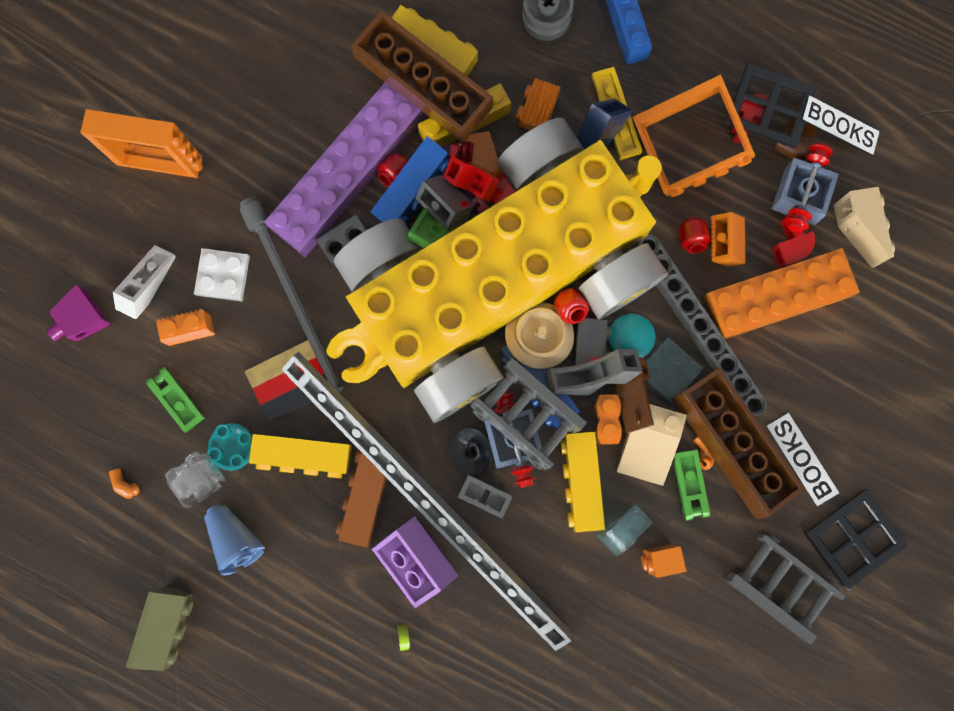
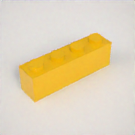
(459, 54)
(500, 108)
(300, 454)
(584, 482)

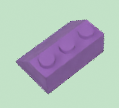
(415, 562)

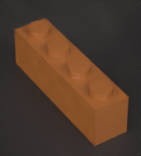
(362, 504)

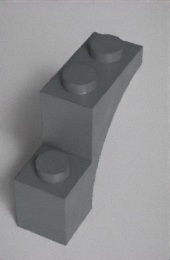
(585, 379)

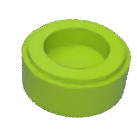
(403, 637)

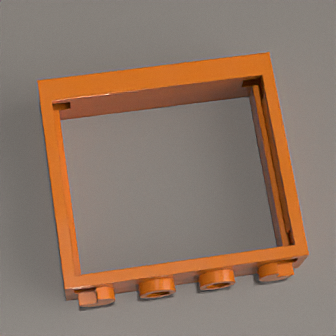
(679, 103)
(115, 132)

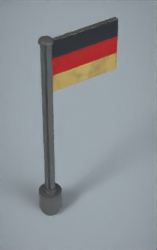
(272, 387)

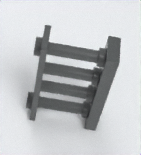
(550, 406)
(763, 595)

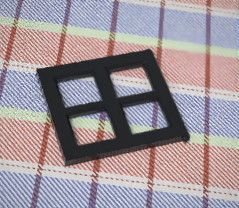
(780, 81)
(855, 539)

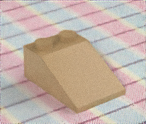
(650, 451)

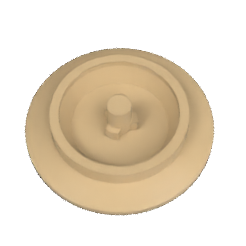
(539, 337)

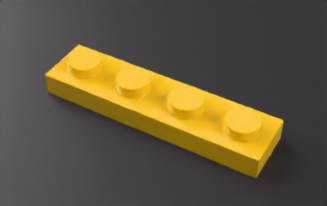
(608, 87)

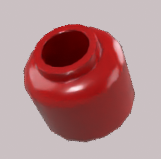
(391, 167)
(694, 235)
(571, 306)

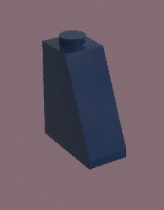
(603, 122)

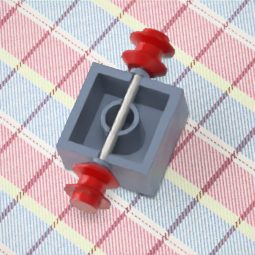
(806, 189)
(507, 453)

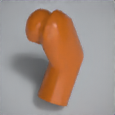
(705, 457)
(121, 487)

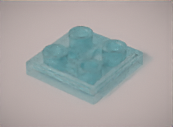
(671, 370)

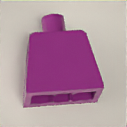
(76, 316)

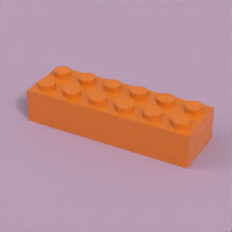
(781, 294)

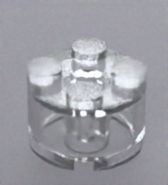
(194, 479)

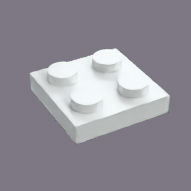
(221, 275)

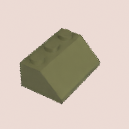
(160, 629)

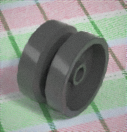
(547, 18)

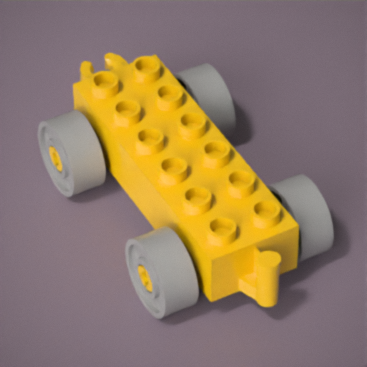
(434, 302)

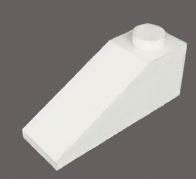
(142, 283)

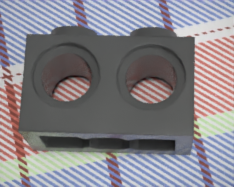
(340, 236)
(485, 496)

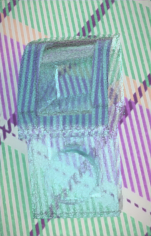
(625, 531)

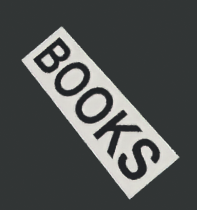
(840, 125)
(802, 459)

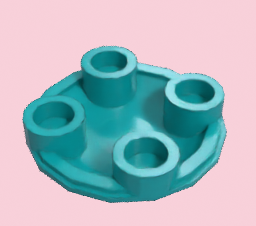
(632, 332)
(230, 446)

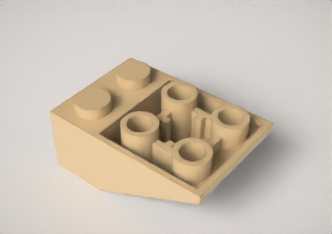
(864, 223)

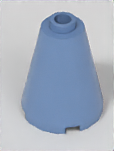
(231, 540)

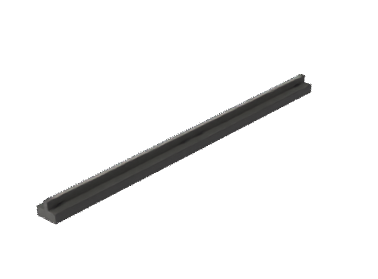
(448, 523)

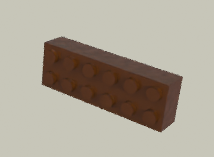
(422, 76)
(738, 444)

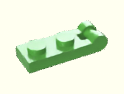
(175, 400)
(691, 484)

